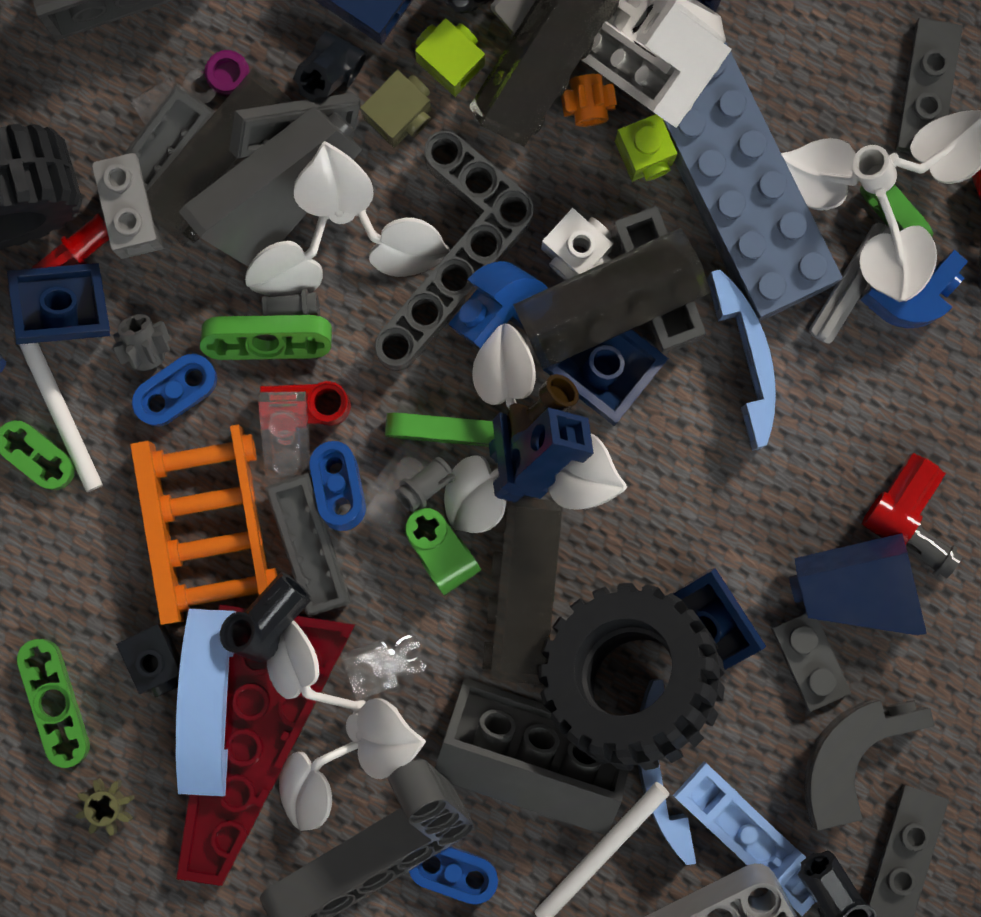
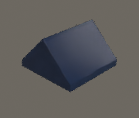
(57, 303)
(612, 373)
(722, 617)

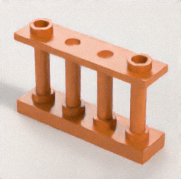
(160, 509)

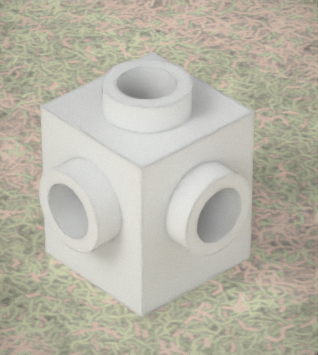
(572, 232)

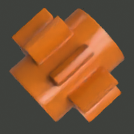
(588, 100)

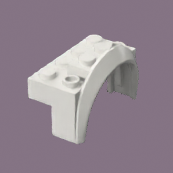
(686, 46)

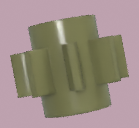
(117, 803)

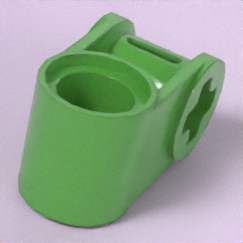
(446, 556)

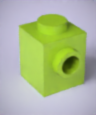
(449, 55)
(646, 148)

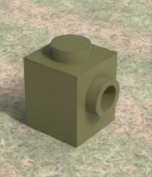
(398, 108)

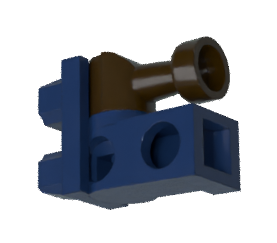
(539, 441)

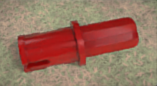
(78, 246)

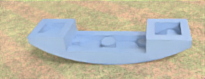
(731, 303)
(202, 706)
(675, 827)
(744, 831)

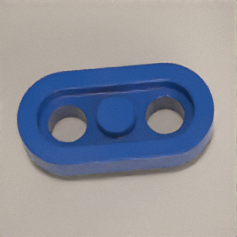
(173, 387)
(337, 488)
(452, 874)

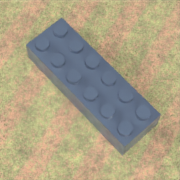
(750, 197)

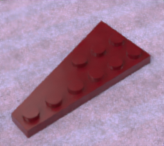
(259, 740)

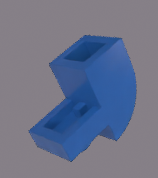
(491, 305)
(926, 305)

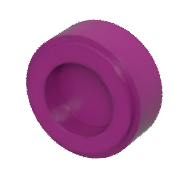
(226, 71)

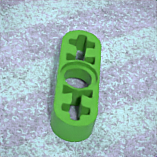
(309, 337)
(439, 429)
(52, 667)

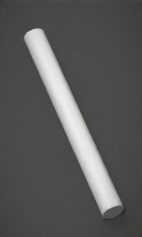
(61, 416)
(603, 851)

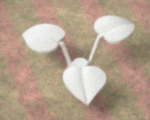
(338, 191)
(904, 260)
(506, 373)
(374, 727)

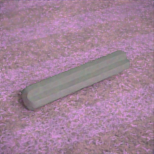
(844, 294)

